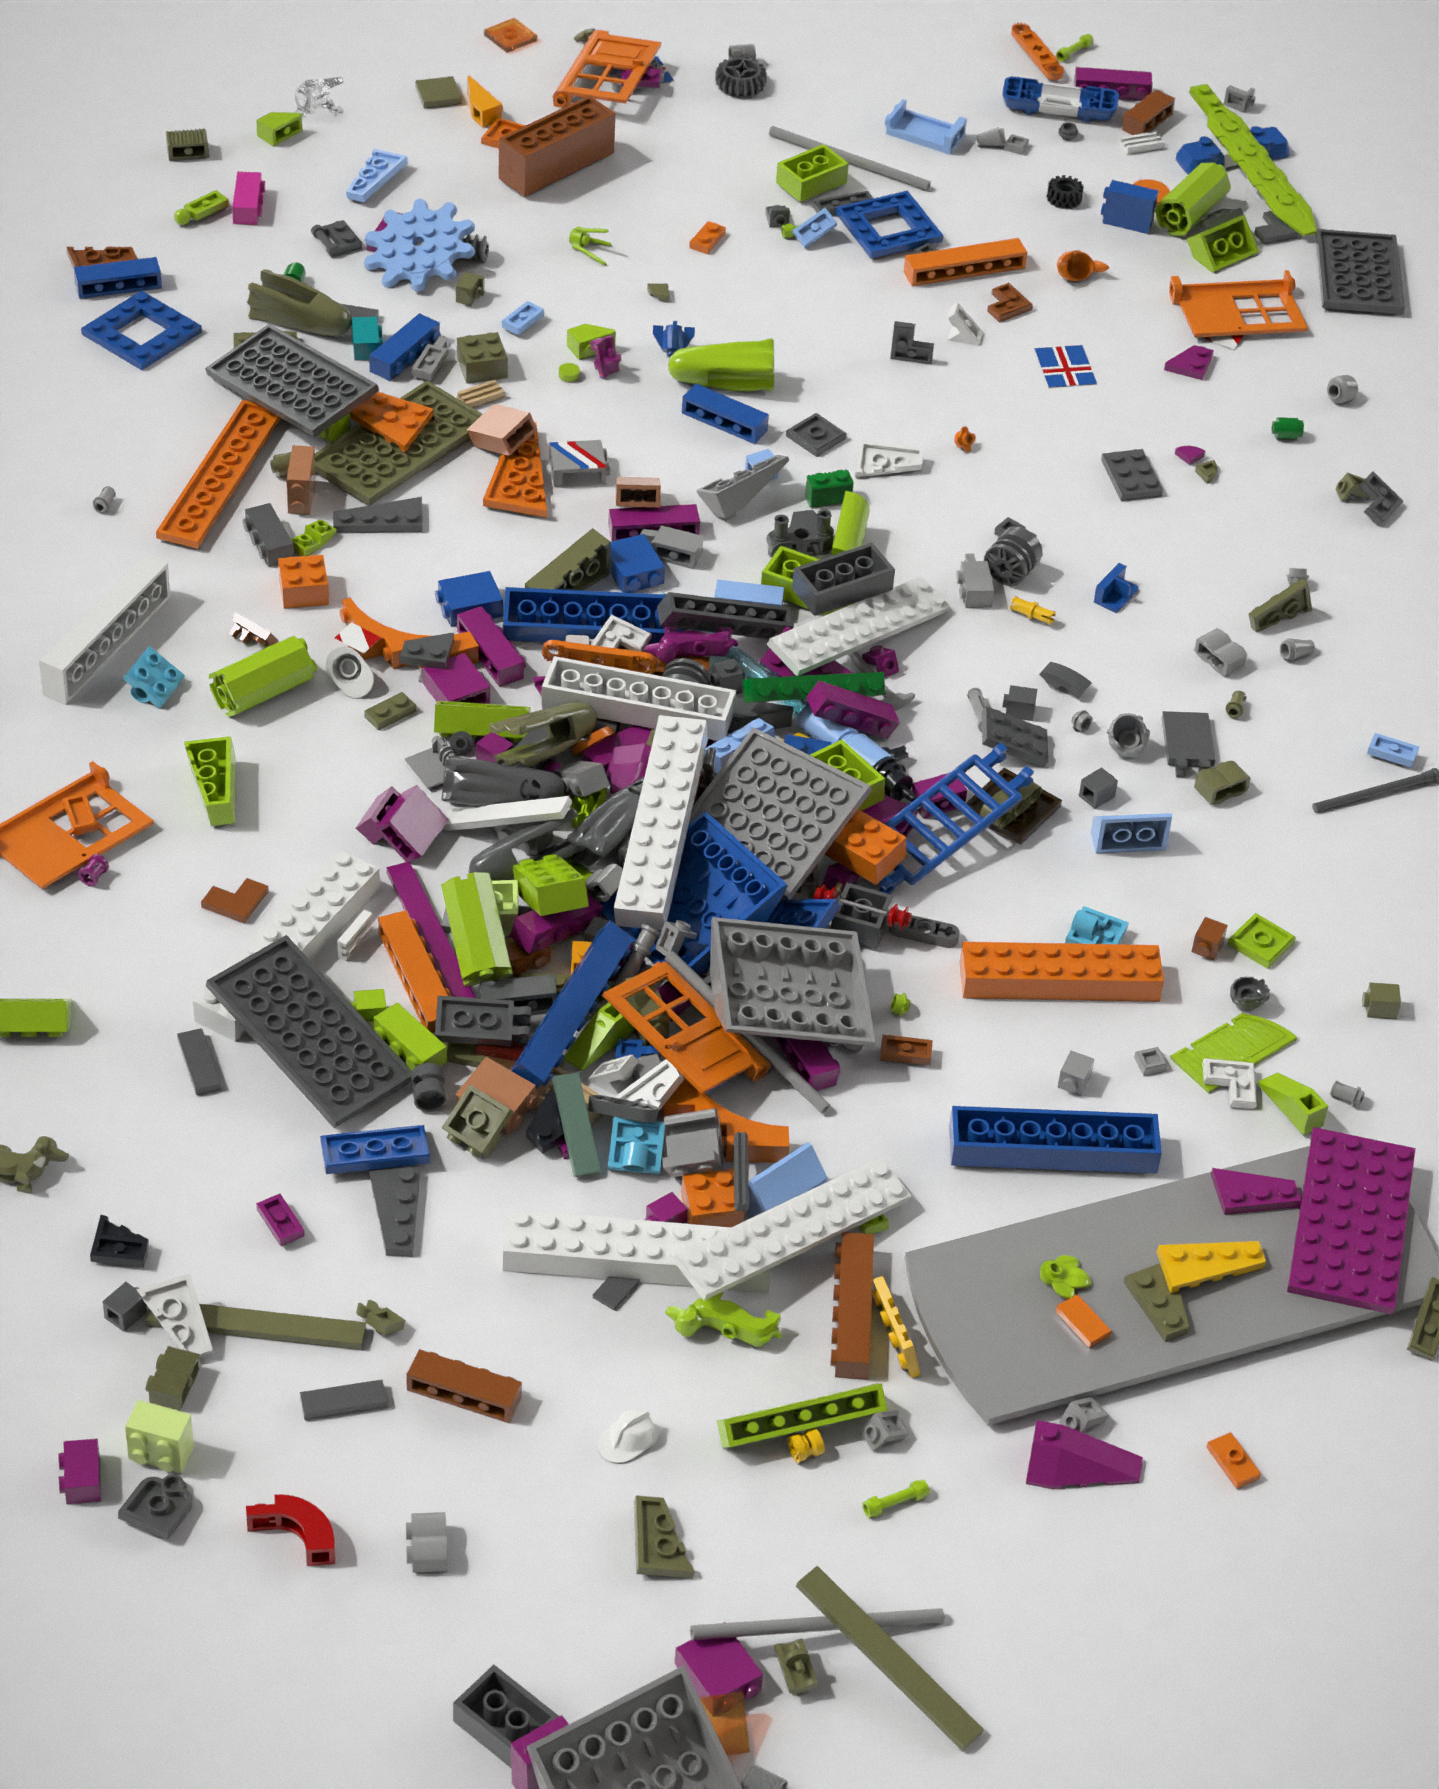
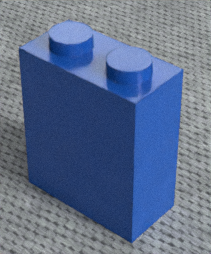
(1129, 206)
(635, 564)
(468, 593)

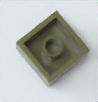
(482, 357)

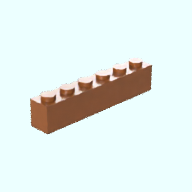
(854, 1306)

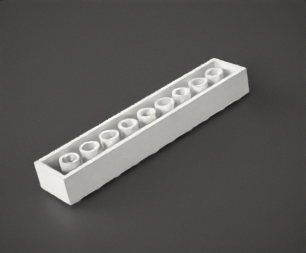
(661, 822)
(307, 919)
(606, 1248)

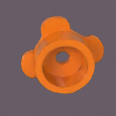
(964, 439)

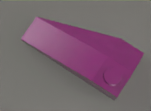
(627, 765)
(1072, 1458)

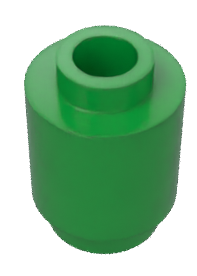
(295, 271)
(1287, 428)

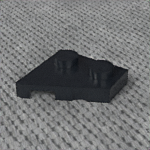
(546, 1126)
(118, 1245)

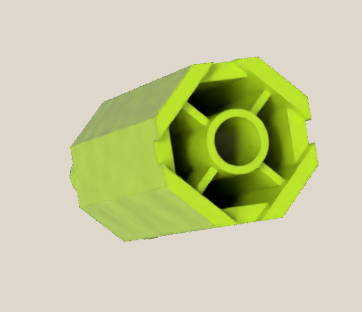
(1193, 198)
(262, 675)
(476, 929)

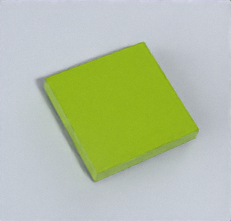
(1261, 940)

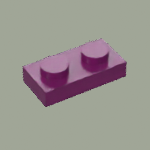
(280, 1219)

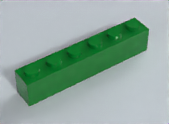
(798, 687)

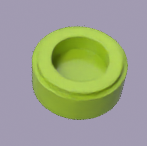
(569, 372)

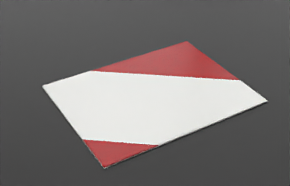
(1227, 341)
(357, 637)

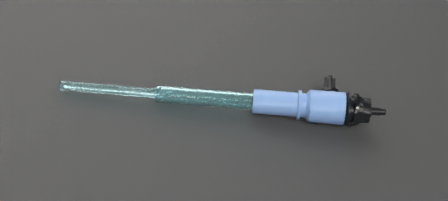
(882, 759)

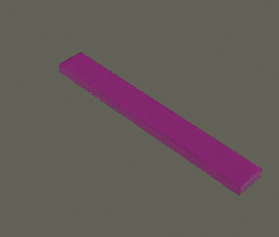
(419, 908)

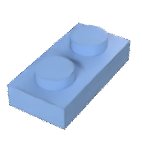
(814, 227)
(522, 318)
(1393, 750)

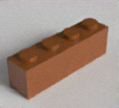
(464, 1386)

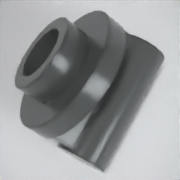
(462, 742)

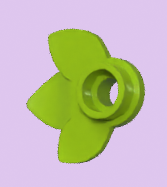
(1064, 1275)

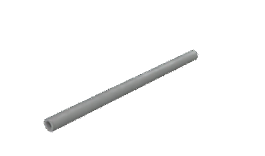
(853, 159)
(755, 1040)
(809, 1624)

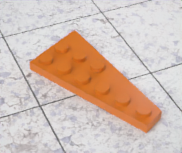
(393, 418)
(518, 481)

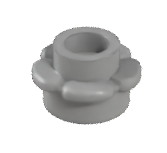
(1081, 721)

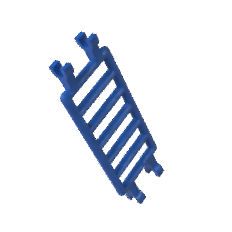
(985, 765)

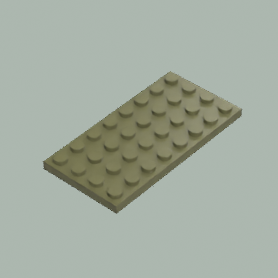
(373, 467)

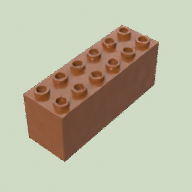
(556, 145)

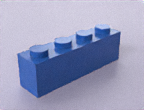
(117, 277)
(404, 347)
(725, 413)

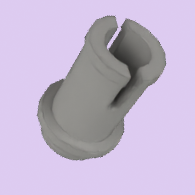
(102, 502)
(1347, 1093)

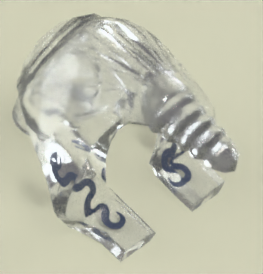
(315, 94)

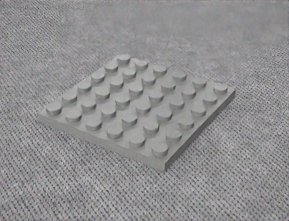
(781, 805)

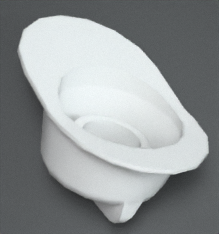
(349, 672)
(628, 1436)

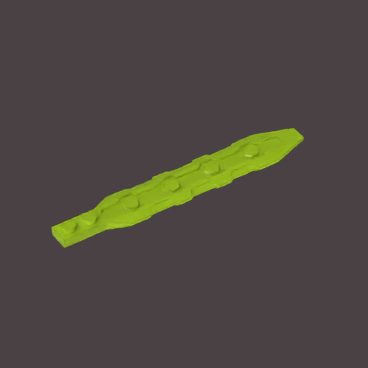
(1255, 162)

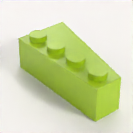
(215, 775)

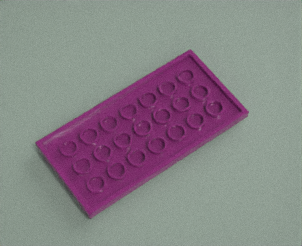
(1352, 1221)

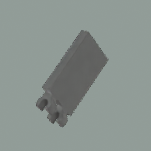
(1188, 740)
(481, 1021)

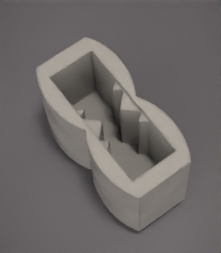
(1220, 652)
(604, 882)
(428, 1542)

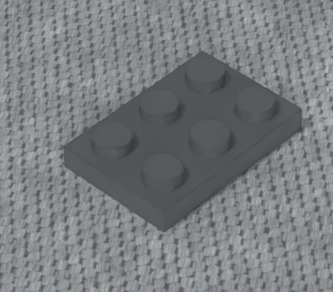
(1132, 474)
(1020, 737)

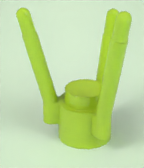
(580, 238)

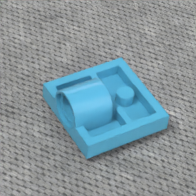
(153, 678)
(1096, 928)
(636, 1146)

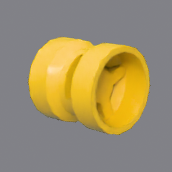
(805, 1445)

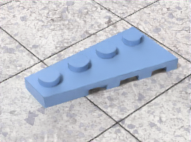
(377, 172)

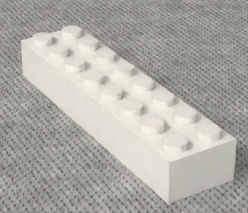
(104, 629)
(637, 696)

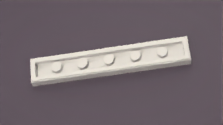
(507, 813)

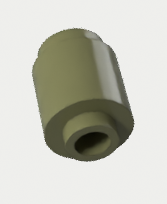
(280, 464)

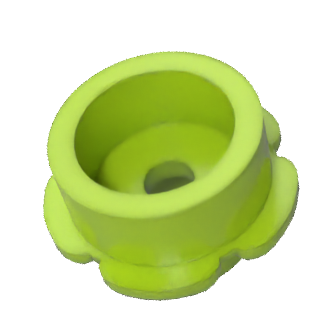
(900, 1004)

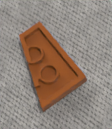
(93, 257)

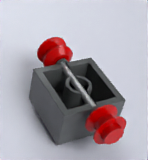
(864, 912)

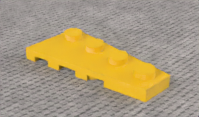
(1200, 1262)
(899, 1335)

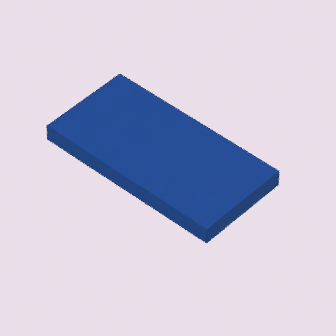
(375, 1149)

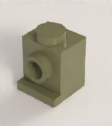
(470, 288)

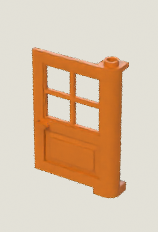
(609, 52)
(1213, 312)
(47, 851)
(699, 1052)

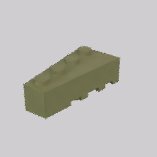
(578, 566)

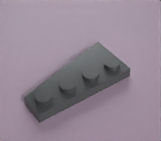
(384, 517)
(396, 1207)

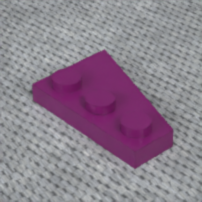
(1252, 1192)

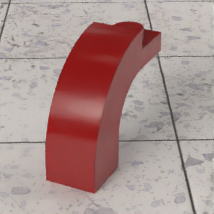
(300, 1518)

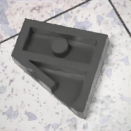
(428, 651)

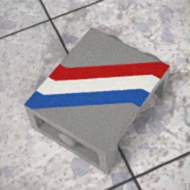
(577, 457)

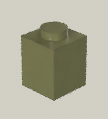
(1382, 1000)

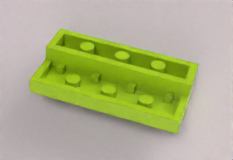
(851, 523)

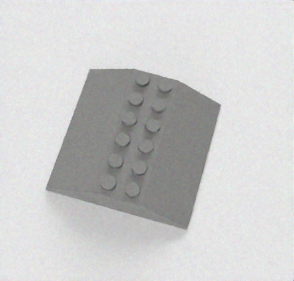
(789, 982)
(638, 1742)

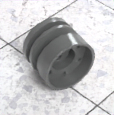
(1013, 556)
(687, 670)

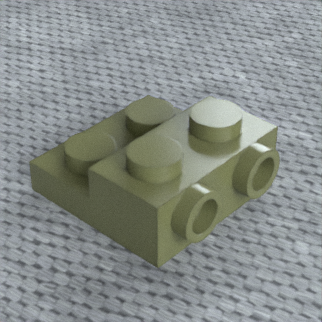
(477, 1122)

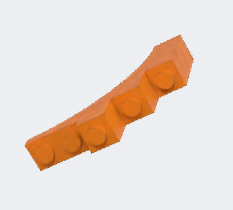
(392, 640)
(765, 1141)

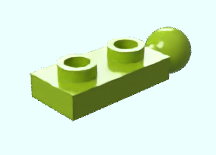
(201, 207)

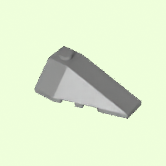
(733, 494)

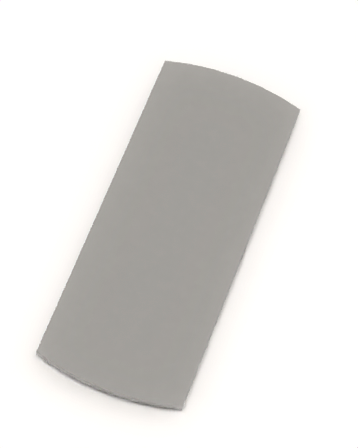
(1017, 1356)

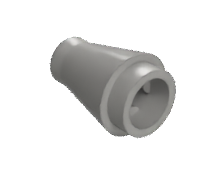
(992, 137)
(1295, 648)

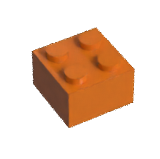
(303, 581)
(710, 1198)

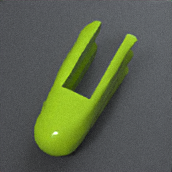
(726, 365)

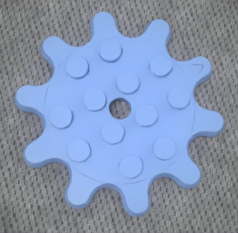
(435, 256)

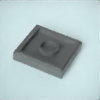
(816, 434)

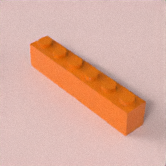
(965, 261)
(413, 965)

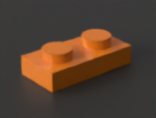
(707, 237)

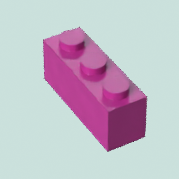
(248, 198)

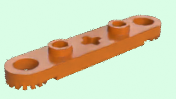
(1037, 51)
(610, 657)

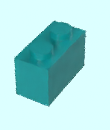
(365, 336)

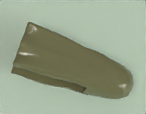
(296, 306)
(565, 728)

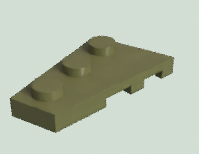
(1160, 1306)
(656, 1541)

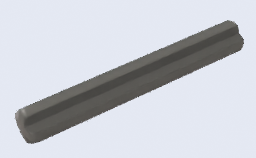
(741, 1172)

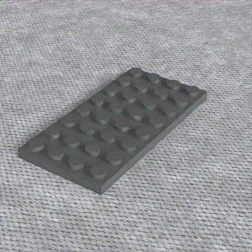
(292, 380)
(310, 1030)

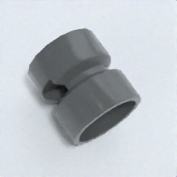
(429, 1087)

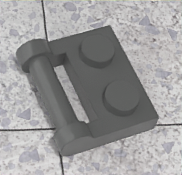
(342, 235)

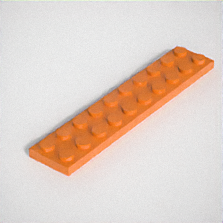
(218, 475)

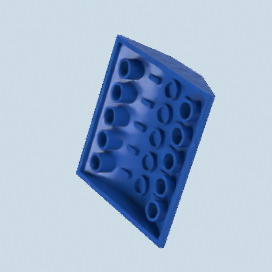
(713, 880)

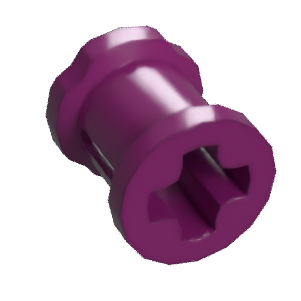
(93, 870)

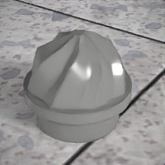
(1296, 574)

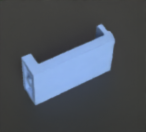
(924, 129)

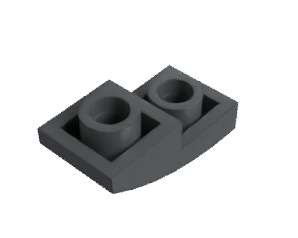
(1058, 674)

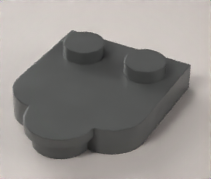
(158, 1505)

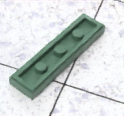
(576, 1125)

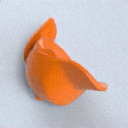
(1078, 265)

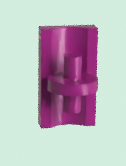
(606, 356)

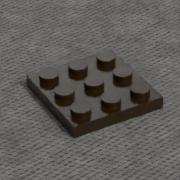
(1028, 821)

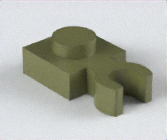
(382, 1320)

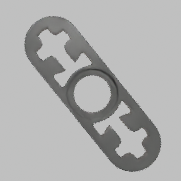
(930, 938)
(622, 1108)

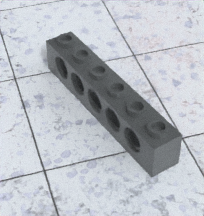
(710, 613)

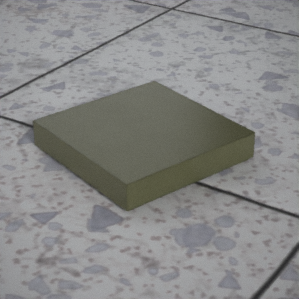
(438, 92)

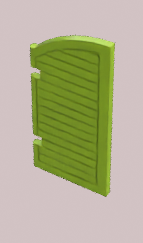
(1248, 1041)

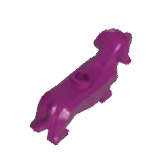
(692, 644)

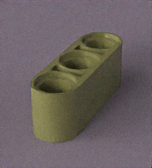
(1029, 796)

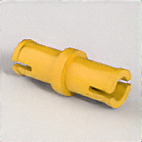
(1032, 610)

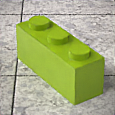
(409, 1037)

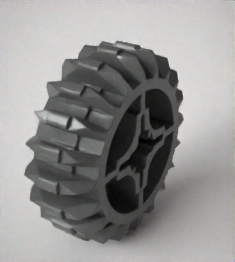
(741, 76)

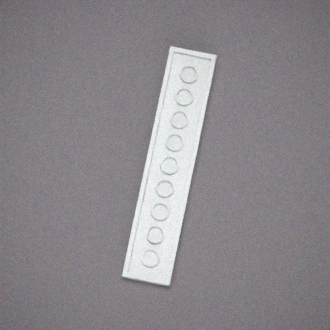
(858, 626)
(791, 1228)

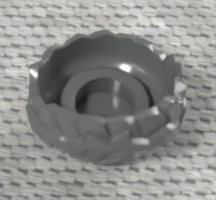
(1249, 992)

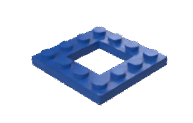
(856, 217)
(178, 330)

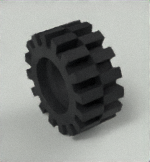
(1065, 192)

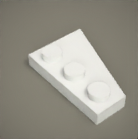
(886, 458)
(654, 1086)
(179, 1313)

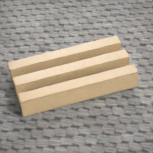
(481, 394)

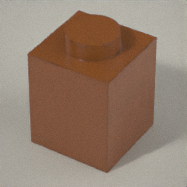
(1209, 938)

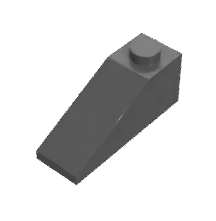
(774, 714)

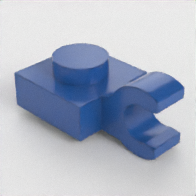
(631, 1046)

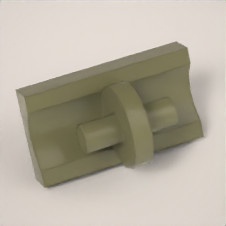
(796, 1667)

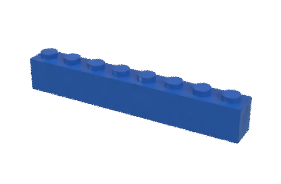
(573, 1004)

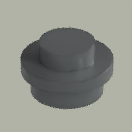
(1068, 130)

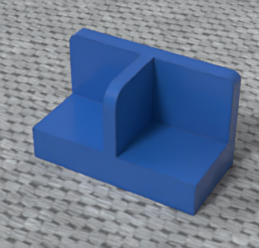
(1113, 590)

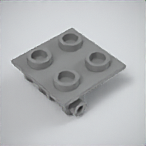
(430, 764)

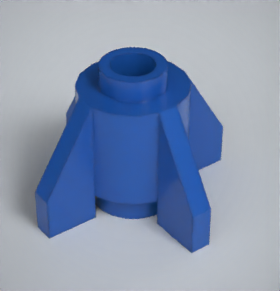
(673, 337)

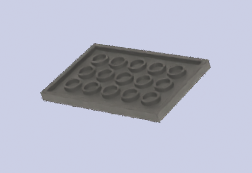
(1359, 271)

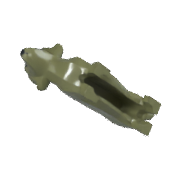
(30, 1165)

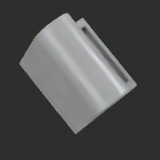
(693, 1143)

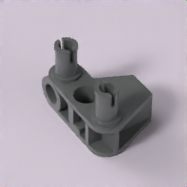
(807, 534)

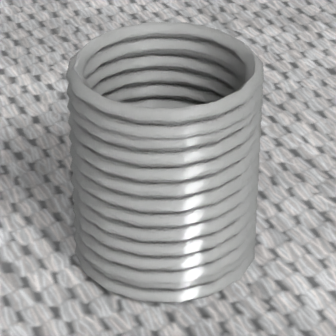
(746, 50)
(762, 1779)

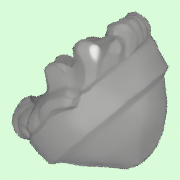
(1128, 735)

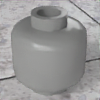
(1342, 389)

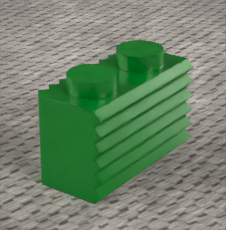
(828, 487)

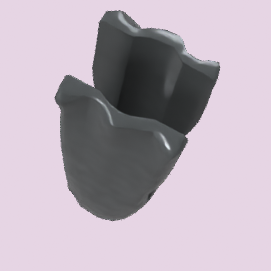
(491, 783)
(606, 829)
(499, 858)

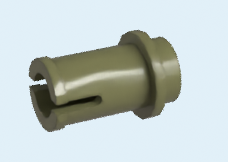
(1235, 706)

